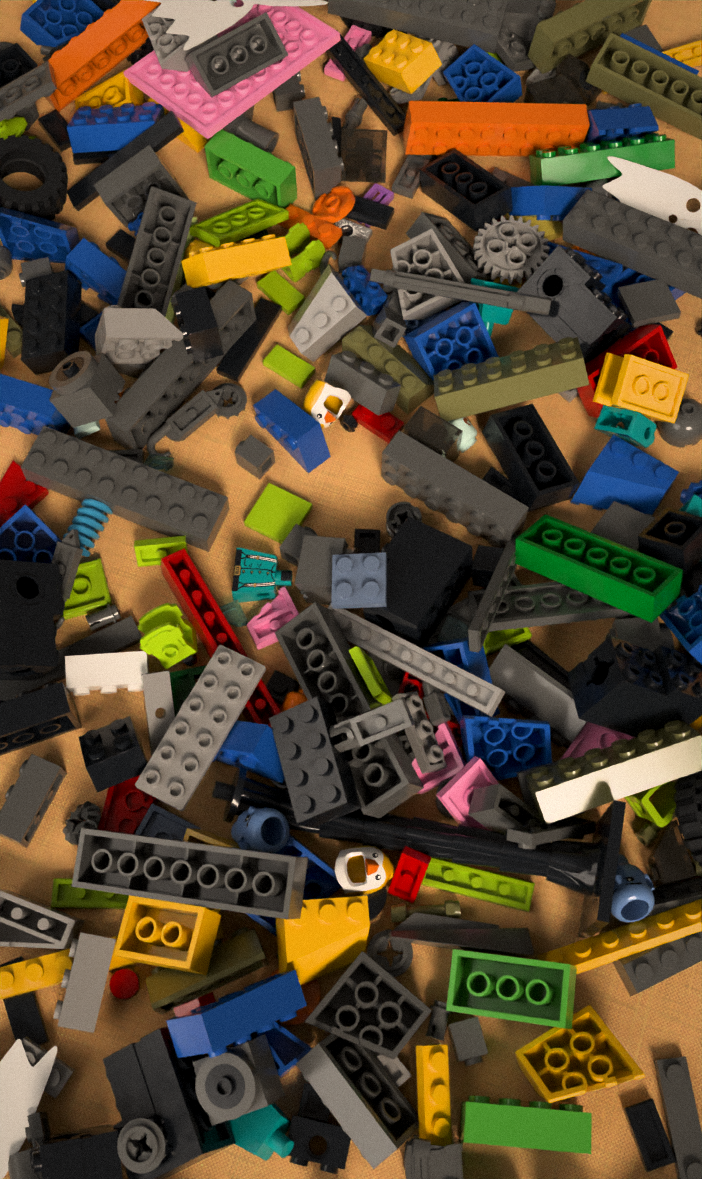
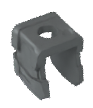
(433, 1161)

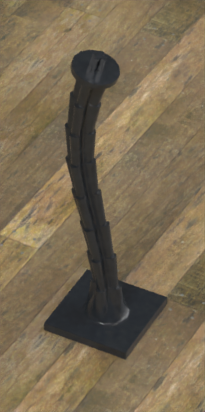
(572, 864)

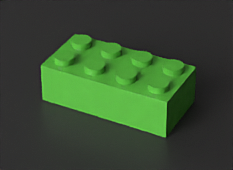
(250, 170)
(512, 988)
(526, 1126)

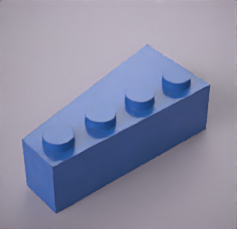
(237, 1016)

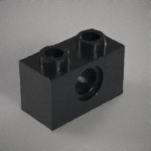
(338, 1144)

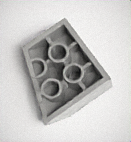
(169, 46)
(424, 257)
(325, 316)
(133, 334)

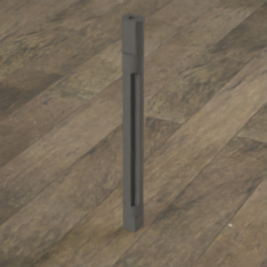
(462, 291)

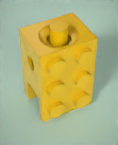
(641, 387)

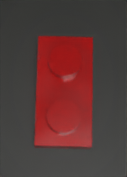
(383, 426)
(409, 874)

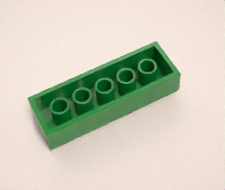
(591, 162)
(599, 567)

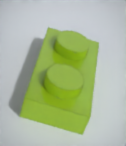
(151, 551)

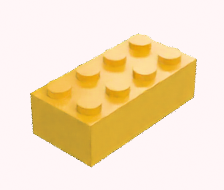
(235, 261)

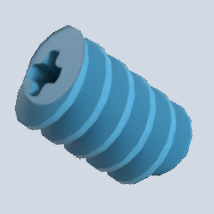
(88, 521)

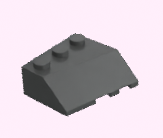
(370, 1009)

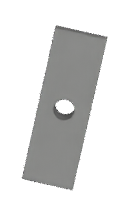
(157, 695)
(421, 736)

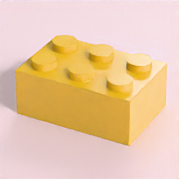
(402, 61)
(167, 934)

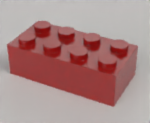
(643, 342)

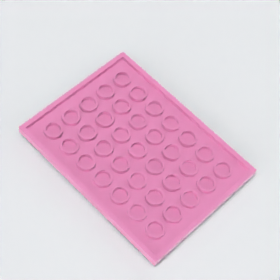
(179, 92)

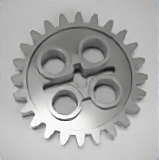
(510, 249)

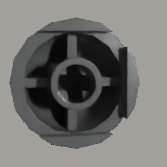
(687, 426)

